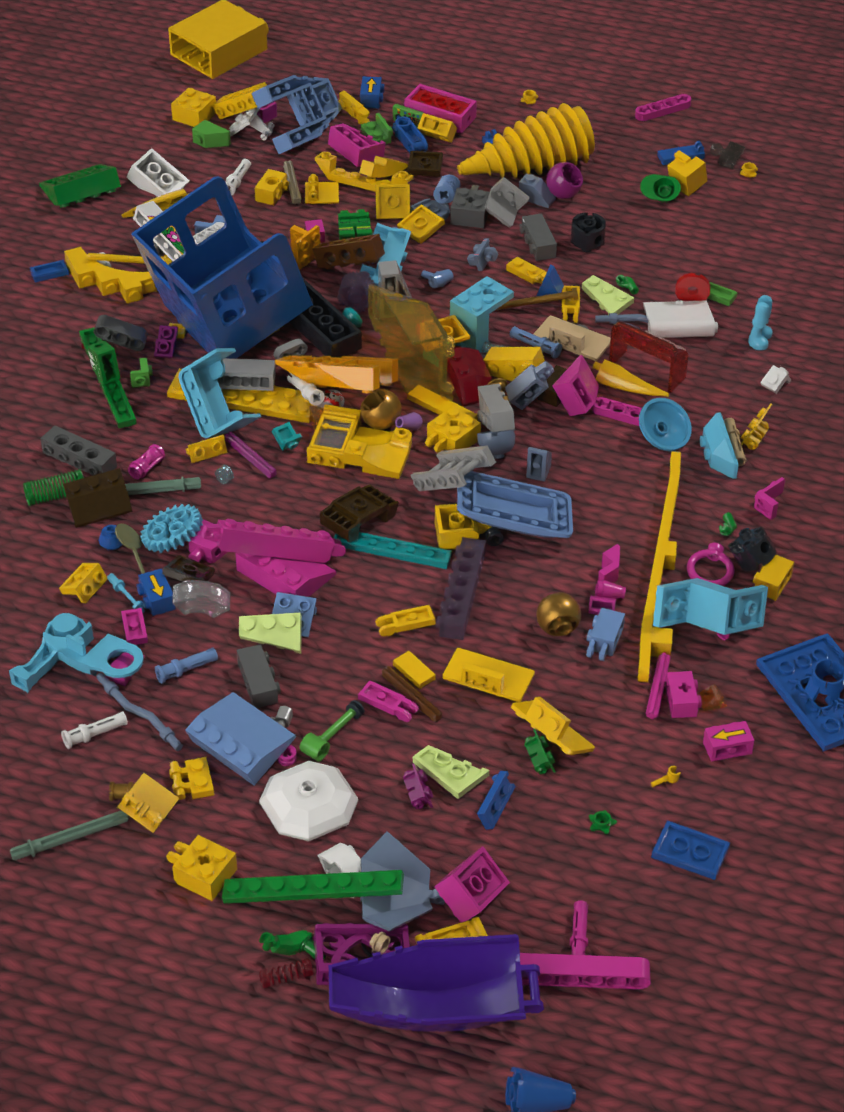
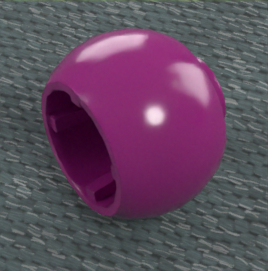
(564, 180)

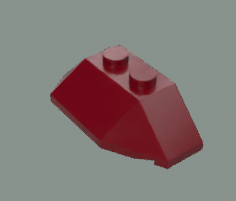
(466, 373)

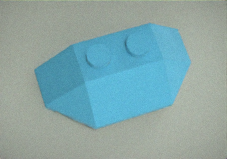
(718, 447)

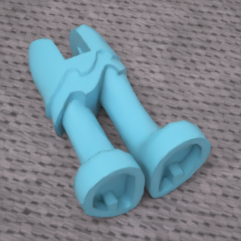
(760, 331)

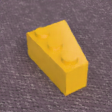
(512, 361)

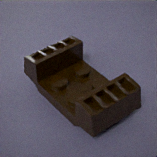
(355, 508)

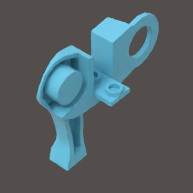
(67, 641)

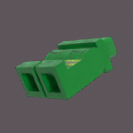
(354, 223)

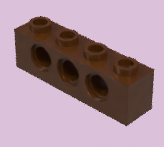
(325, 251)

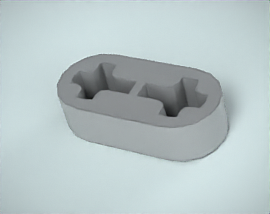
(294, 347)

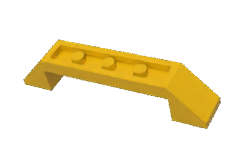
(328, 165)

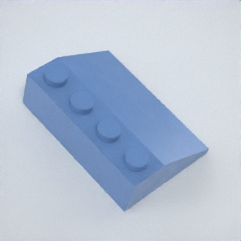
(240, 736)

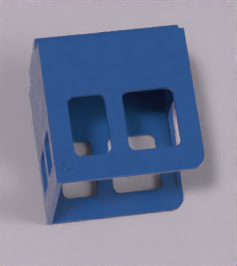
(230, 284)

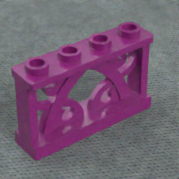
(347, 937)

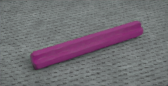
(250, 455)

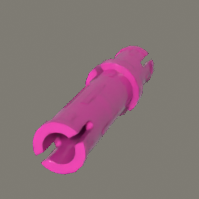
(578, 939)

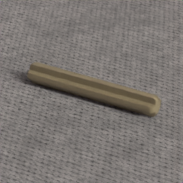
(293, 185)

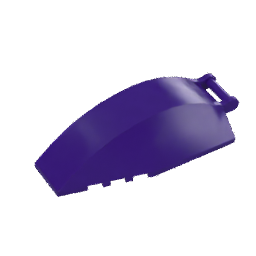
(437, 985)

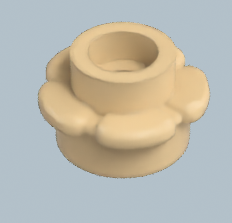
(379, 942)

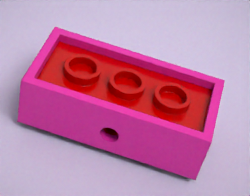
(443, 105)

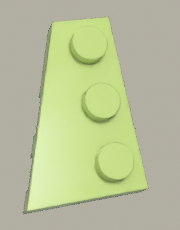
(608, 296)
(273, 629)
(449, 772)

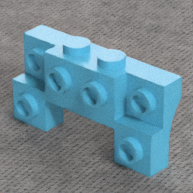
(394, 245)

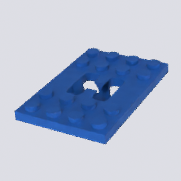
(809, 664)

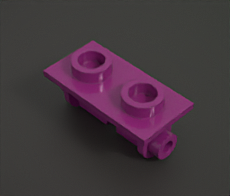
(416, 780)

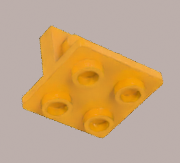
(302, 244)

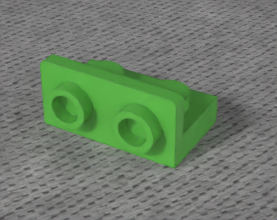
(378, 129)

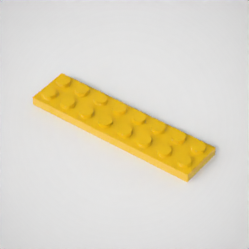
(279, 403)

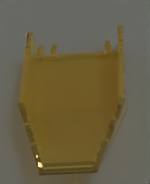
(414, 338)

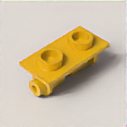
(206, 449)

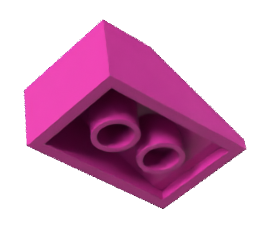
(472, 885)

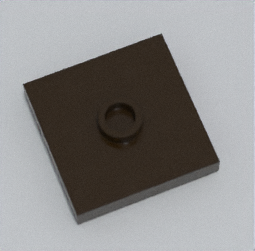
(425, 163)
(188, 569)

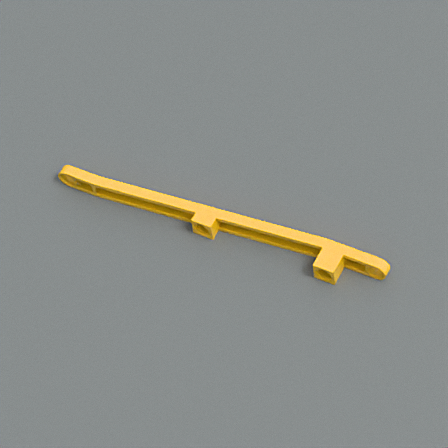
(654, 639)

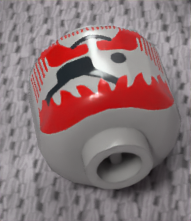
(333, 398)

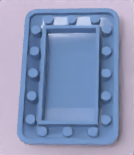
(515, 506)

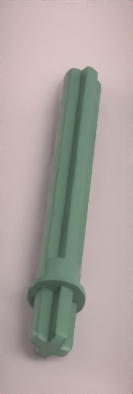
(164, 486)
(67, 835)

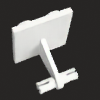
(252, 119)

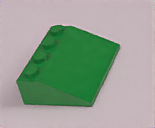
(81, 184)

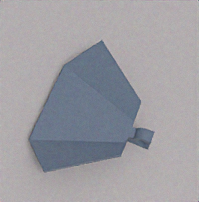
(396, 910)

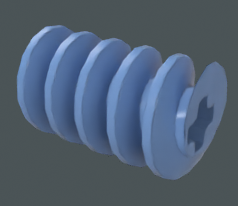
(446, 189)

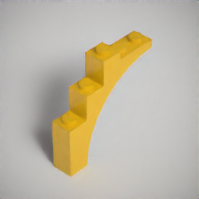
(109, 280)

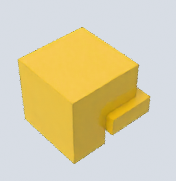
(688, 172)

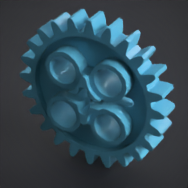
(171, 528)

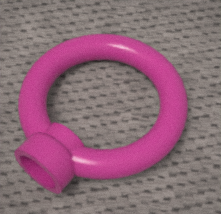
(714, 553)

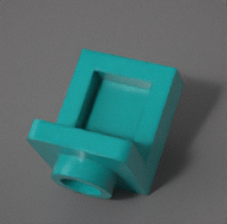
(286, 436)

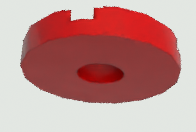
(692, 280)

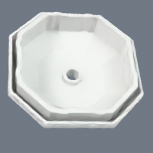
(308, 801)

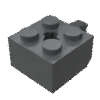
(469, 207)

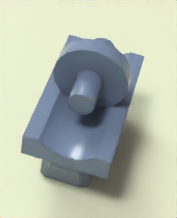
(482, 255)

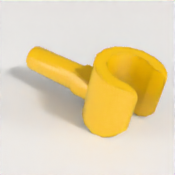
(670, 777)

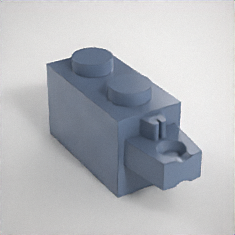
(529, 385)

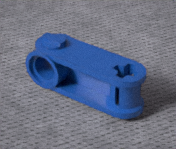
(409, 135)

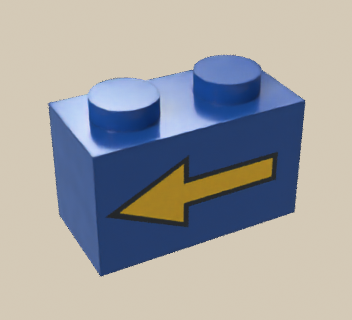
(371, 92)
(155, 592)

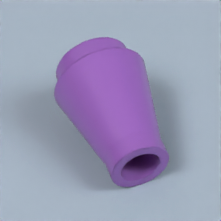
(409, 421)

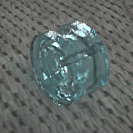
(224, 474)

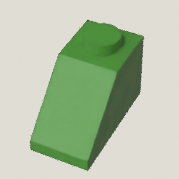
(210, 135)

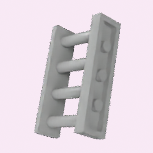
(452, 468)

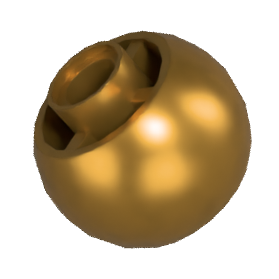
(381, 409)
(558, 614)

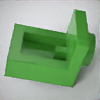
(141, 377)

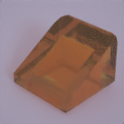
(315, 414)
(712, 698)

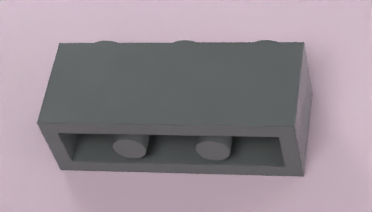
(538, 237)
(258, 676)

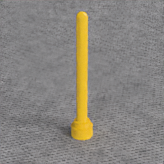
(122, 258)

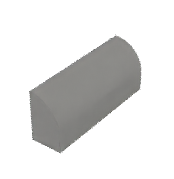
(248, 374)

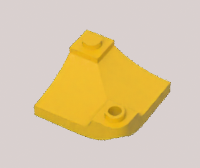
(379, 451)

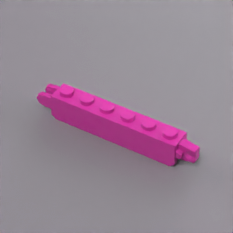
(273, 541)

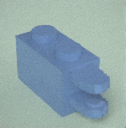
(605, 633)

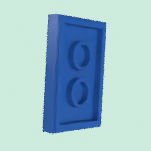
(690, 850)

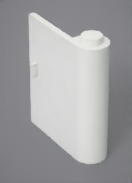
(680, 319)

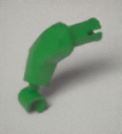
(289, 943)

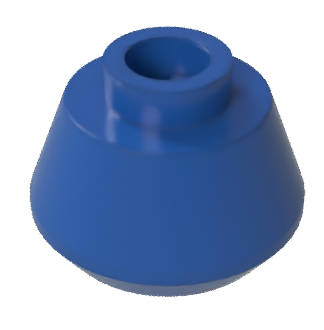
(109, 539)

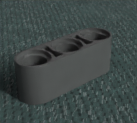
(120, 332)

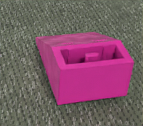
(577, 388)

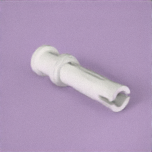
(237, 175)
(308, 390)
(85, 732)

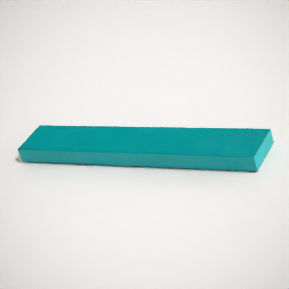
(399, 550)

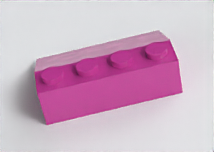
(284, 574)

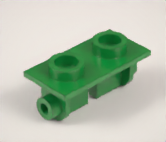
(544, 759)

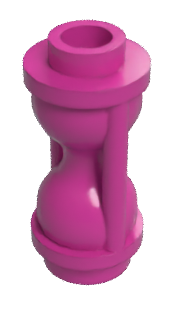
(139, 467)

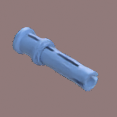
(536, 341)
(177, 666)

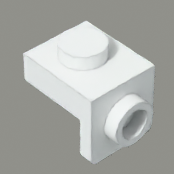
(775, 379)

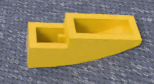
(382, 167)

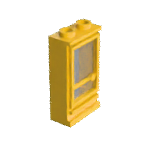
(332, 435)

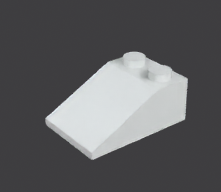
(156, 175)

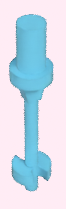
(118, 585)

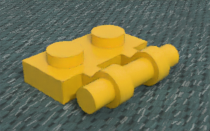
(198, 775)

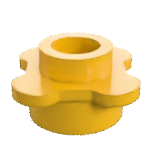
(529, 97)
(749, 170)

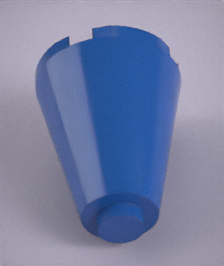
(537, 1093)

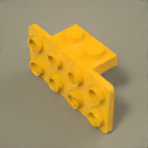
(553, 725)

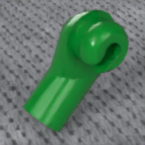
(627, 282)

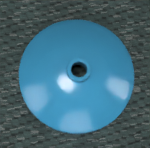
(670, 419)

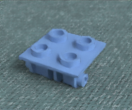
(292, 603)

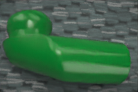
(729, 525)

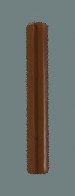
(411, 694)

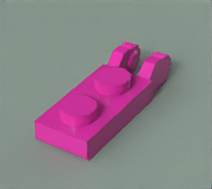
(388, 701)

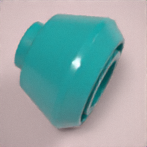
(353, 317)

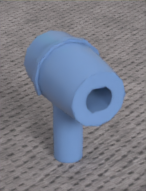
(439, 278)

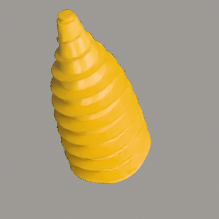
(538, 143)

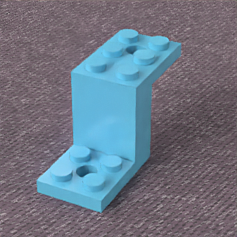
(474, 307)
(710, 606)

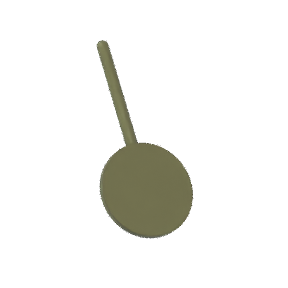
(131, 540)

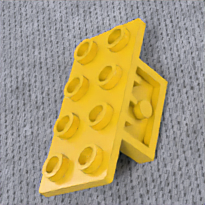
(488, 674)

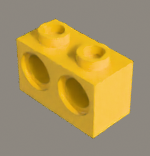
(437, 127)

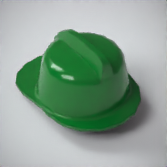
(660, 187)

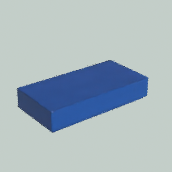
(49, 271)

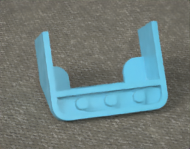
(206, 398)

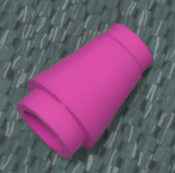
(609, 590)

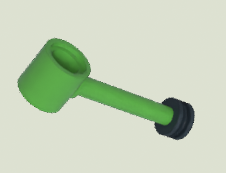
(317, 746)

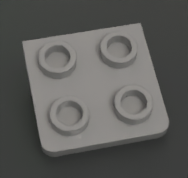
(505, 201)

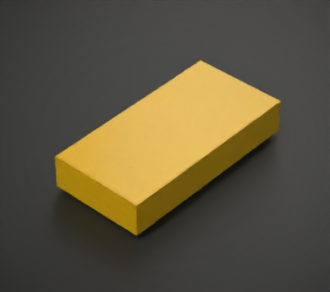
(414, 669)

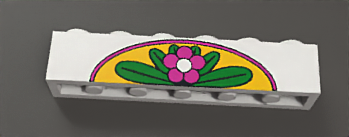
(166, 240)

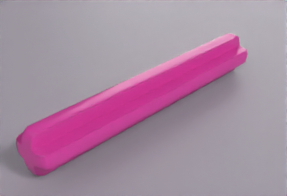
(658, 686)

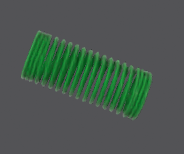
(29, 493)

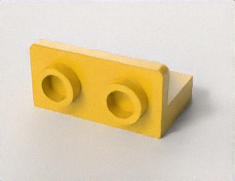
(84, 581)

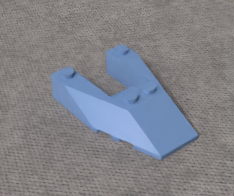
(312, 104)

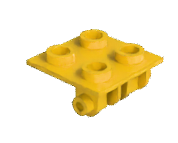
(321, 192)
(757, 430)
(148, 802)

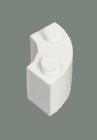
(340, 859)

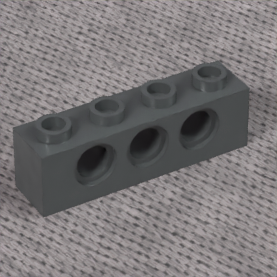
(78, 451)

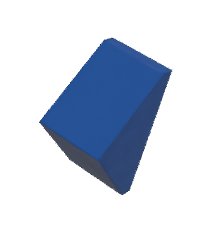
(551, 283)

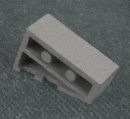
(391, 278)
(494, 411)

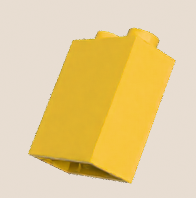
(218, 38)

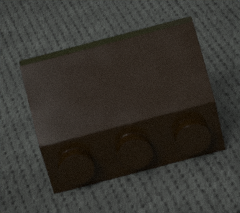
(97, 497)

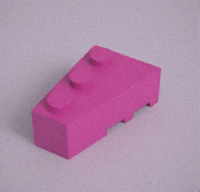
(354, 145)

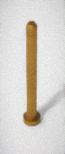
(540, 299)

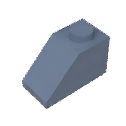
(536, 190)
(538, 464)

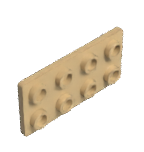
(574, 337)

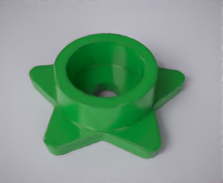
(601, 816)

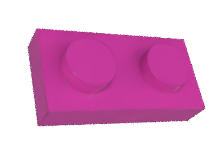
(134, 626)

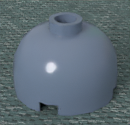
(498, 442)

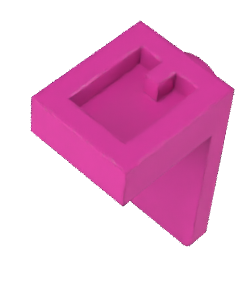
(765, 499)

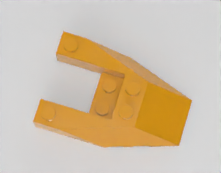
(343, 372)

